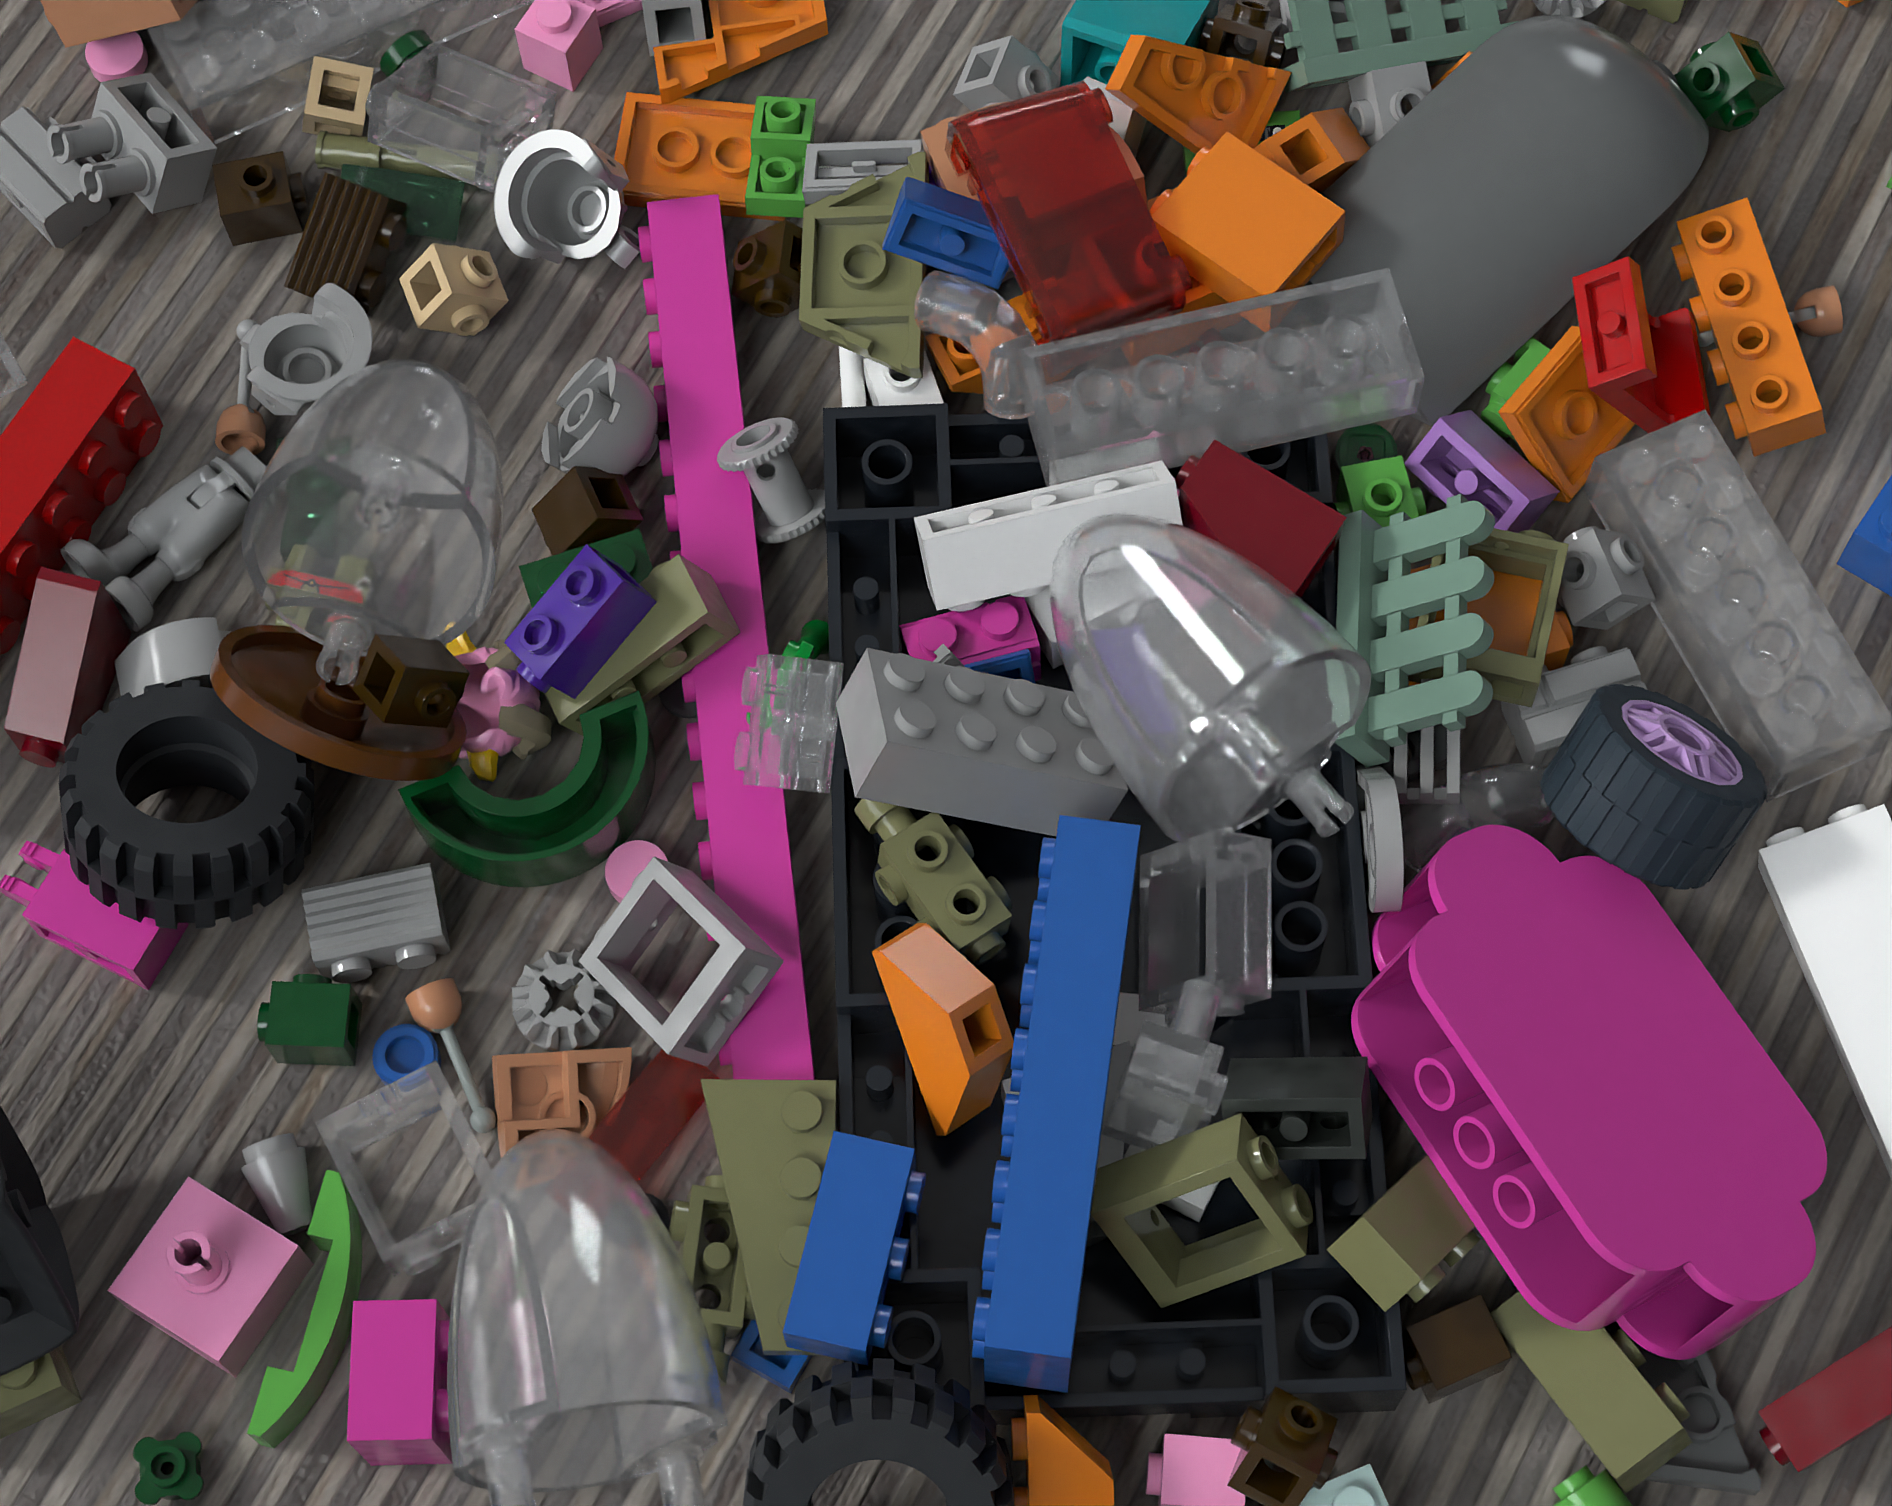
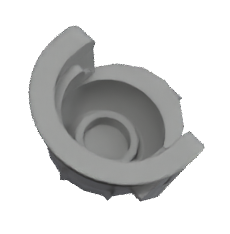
(563, 200)
(305, 355)

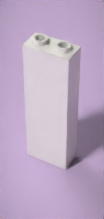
(1838, 916)

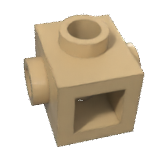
(453, 289)

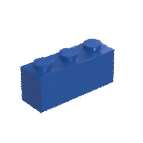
(853, 1249)

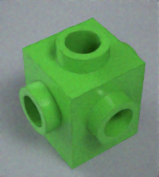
(1379, 490)

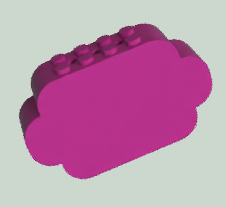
(1590, 1094)

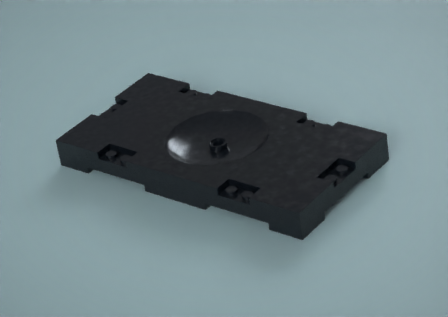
(1214, 1352)

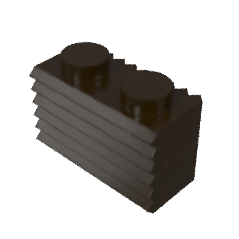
(348, 241)

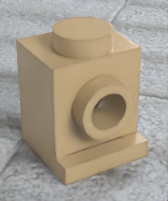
(336, 97)

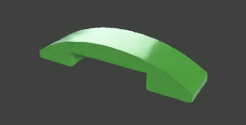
(289, 1395)

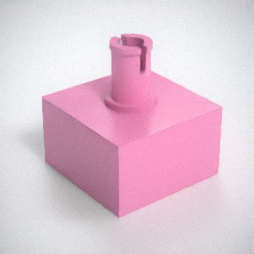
(211, 1276)

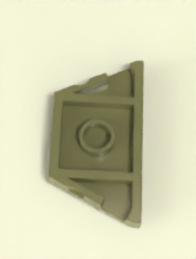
(851, 285)

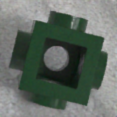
(1729, 81)

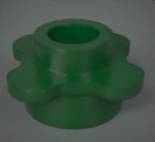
(182, 1483)

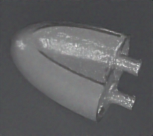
(379, 514)
(1202, 675)
(575, 1334)

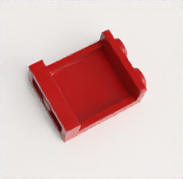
(1635, 360)

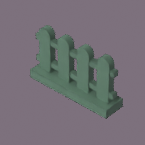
(1372, 39)
(1374, 613)

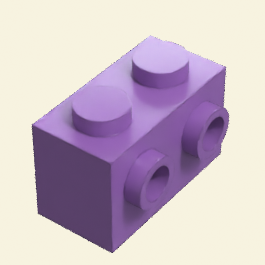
(1474, 461)

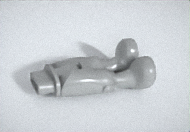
(179, 525)

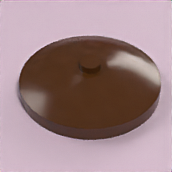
(274, 687)

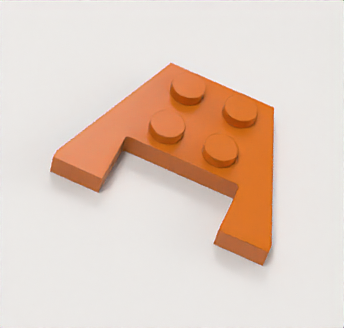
(743, 37)

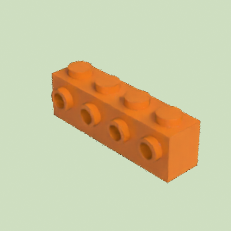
(1750, 328)

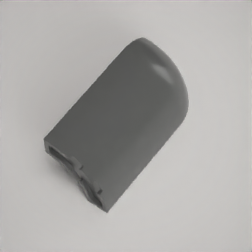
(1509, 186)

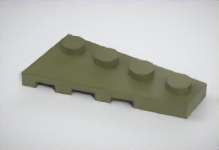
(772, 1161)

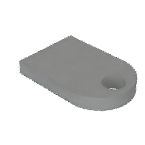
(1380, 838)

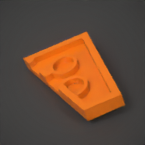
(1196, 92)

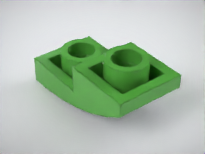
(778, 155)

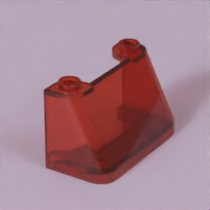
(1067, 212)

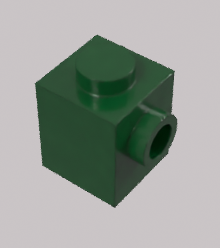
(311, 1021)

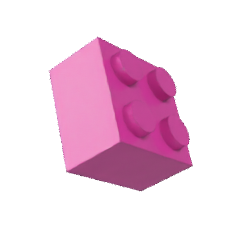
(399, 1382)

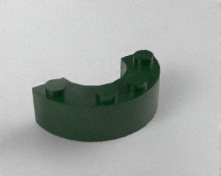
(553, 833)

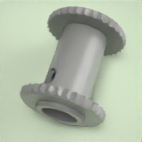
(774, 478)

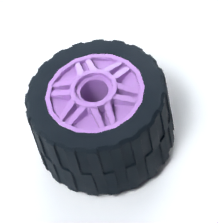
(1653, 787)

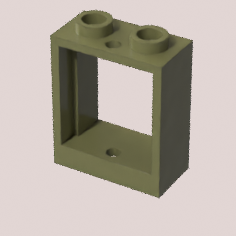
(1528, 555)
(1167, 1268)

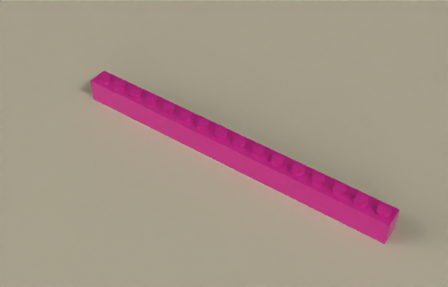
(718, 533)

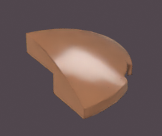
(556, 1090)

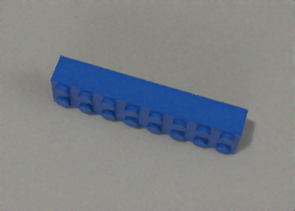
(1058, 1118)

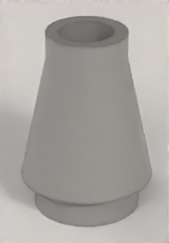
(280, 1182)

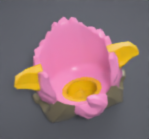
(497, 707)

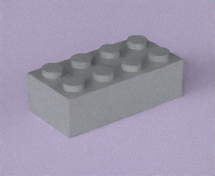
(972, 745)

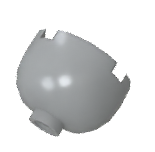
(605, 421)

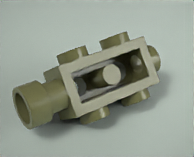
(935, 885)
(714, 1264)

